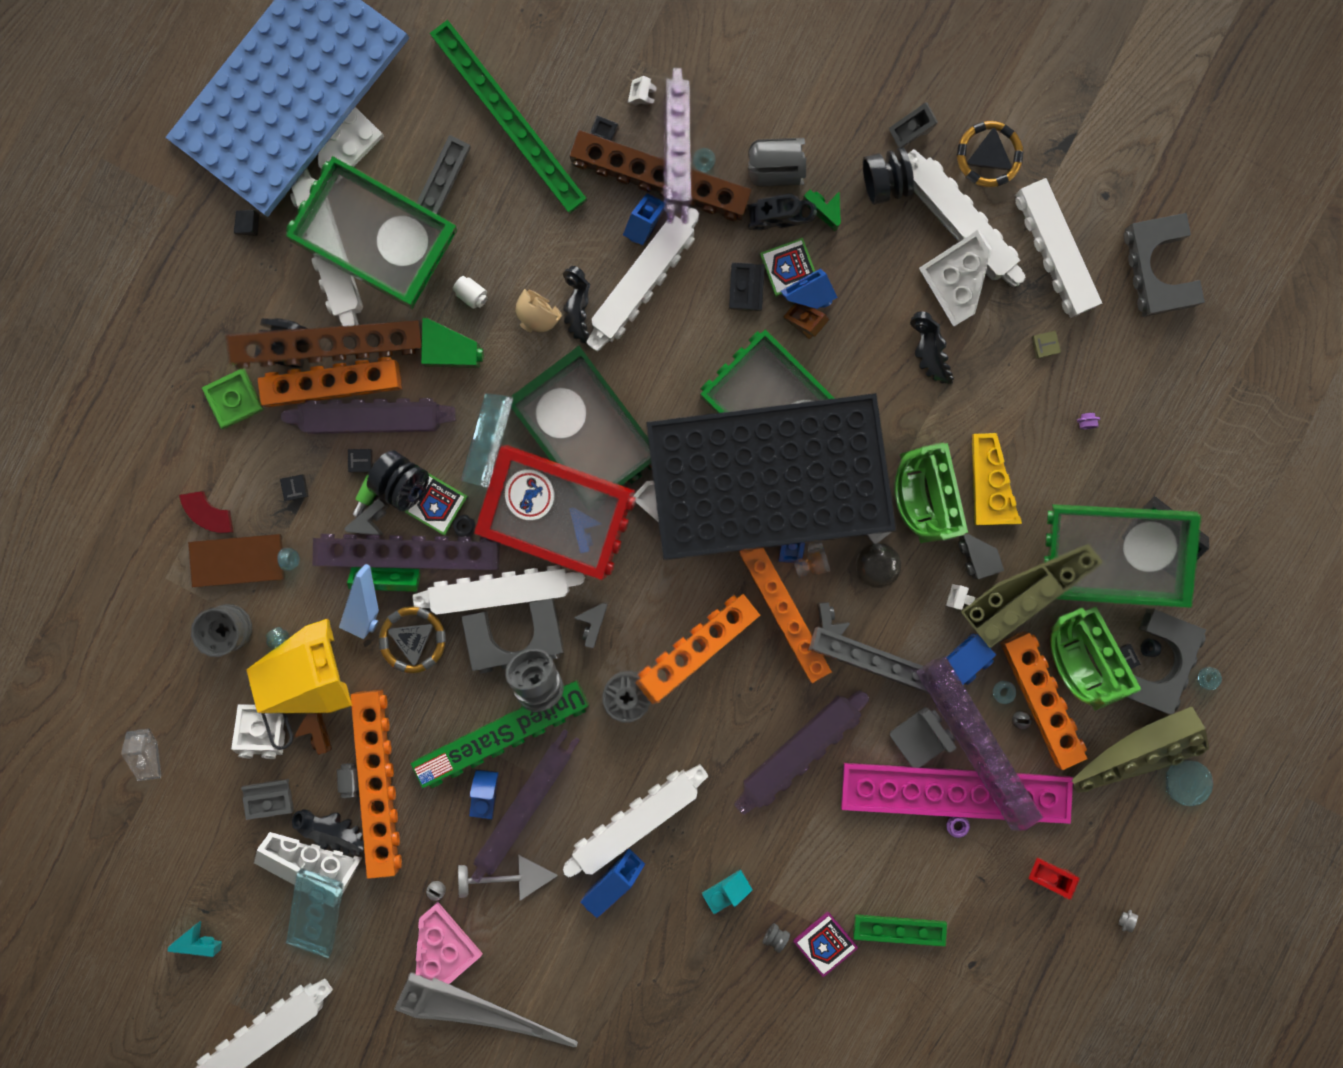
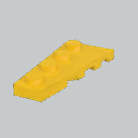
(991, 484)

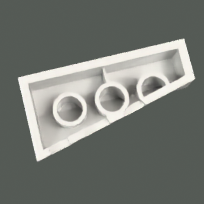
(286, 856)

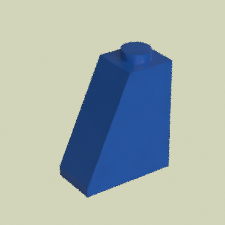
(613, 883)

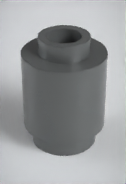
(347, 780)

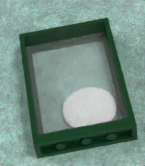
(583, 421)

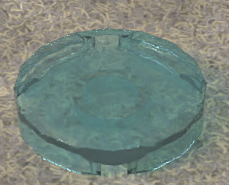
(1189, 783)

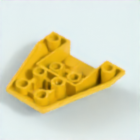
(300, 675)

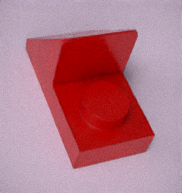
(1054, 878)

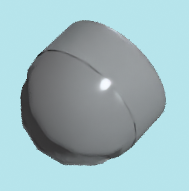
(437, 887)

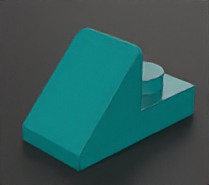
(727, 892)
(191, 944)

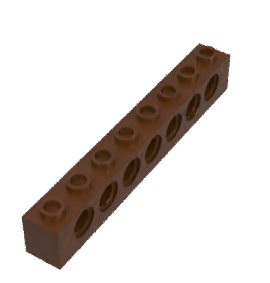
(588, 143)
(407, 330)

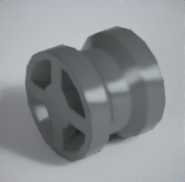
(776, 938)

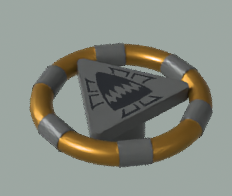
(412, 640)

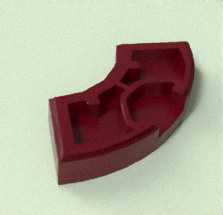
(205, 514)

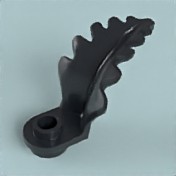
(577, 303)
(931, 348)
(329, 831)

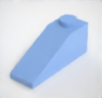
(362, 606)

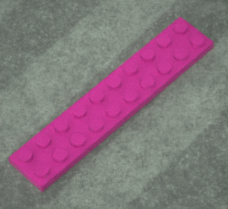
(945, 792)

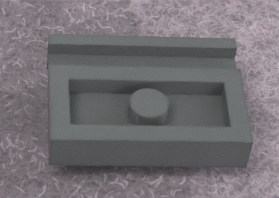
(267, 799)

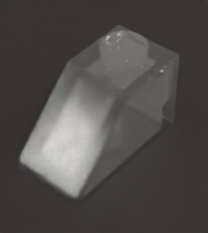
(142, 754)

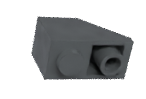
(981, 557)

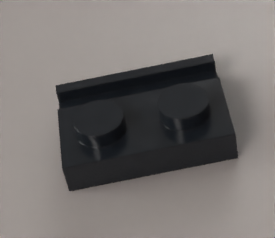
(746, 286)

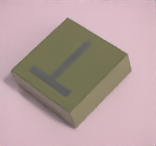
(1046, 344)

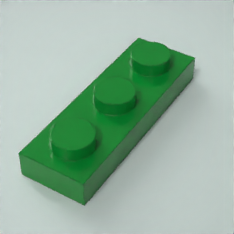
(390, 578)

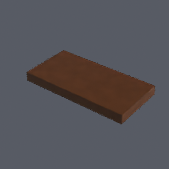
(235, 560)

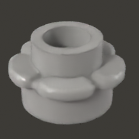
(1128, 921)

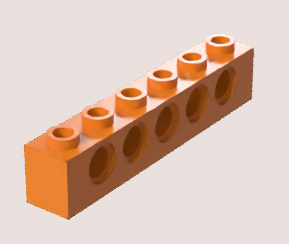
(271, 384)
(744, 615)
(1075, 749)

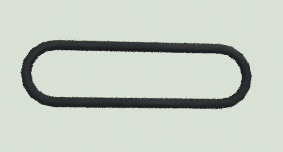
(270, 735)

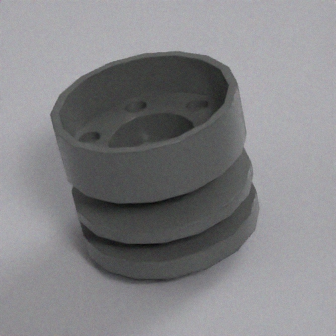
(210, 636)
(534, 680)
(615, 705)

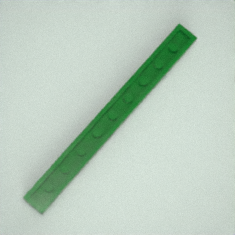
(508, 116)

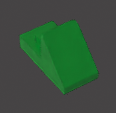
(829, 212)

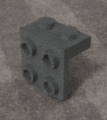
(922, 737)

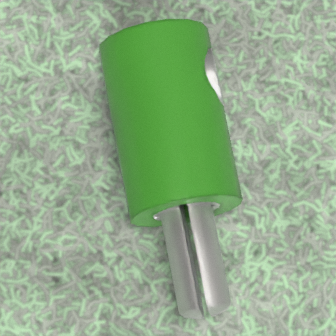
(364, 497)

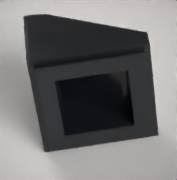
(246, 222)

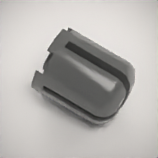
(777, 162)

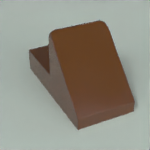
(806, 319)
(315, 724)

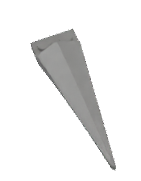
(445, 1002)

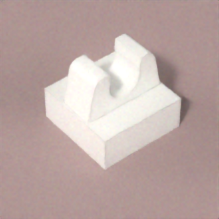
(639, 91)
(959, 597)

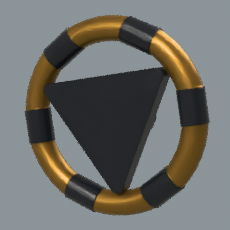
(990, 153)

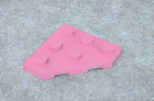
(443, 947)

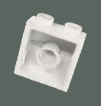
(251, 734)

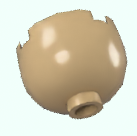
(536, 312)

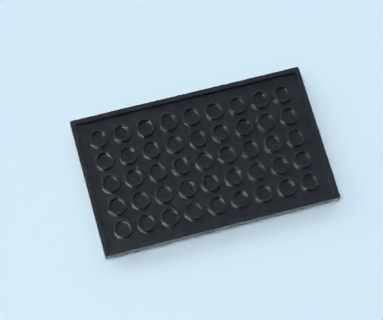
(770, 476)

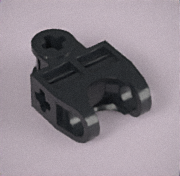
(779, 212)

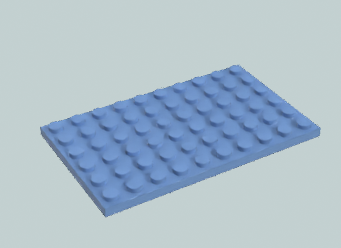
(286, 94)

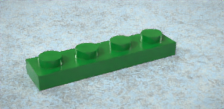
(900, 930)

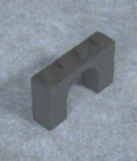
(1153, 294)
(1185, 642)
(485, 652)

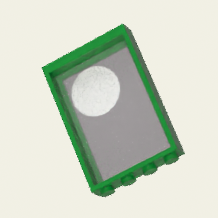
(371, 232)
(761, 378)
(1144, 553)

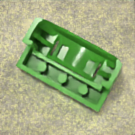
(911, 496)
(1076, 666)

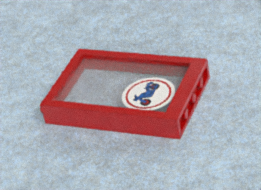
(555, 512)

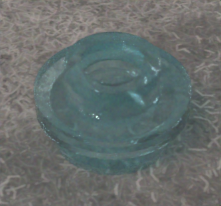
(704, 152)
(288, 559)
(276, 637)
(1215, 681)
(1011, 692)

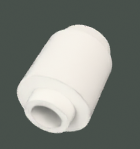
(470, 292)

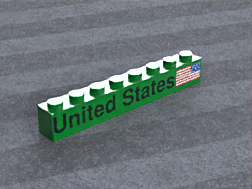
(495, 736)

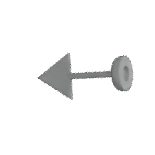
(530, 878)

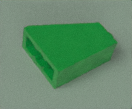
(448, 348)

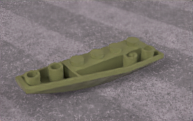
(1025, 594)
(1147, 750)

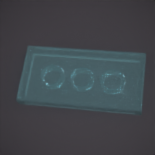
(486, 439)
(314, 912)

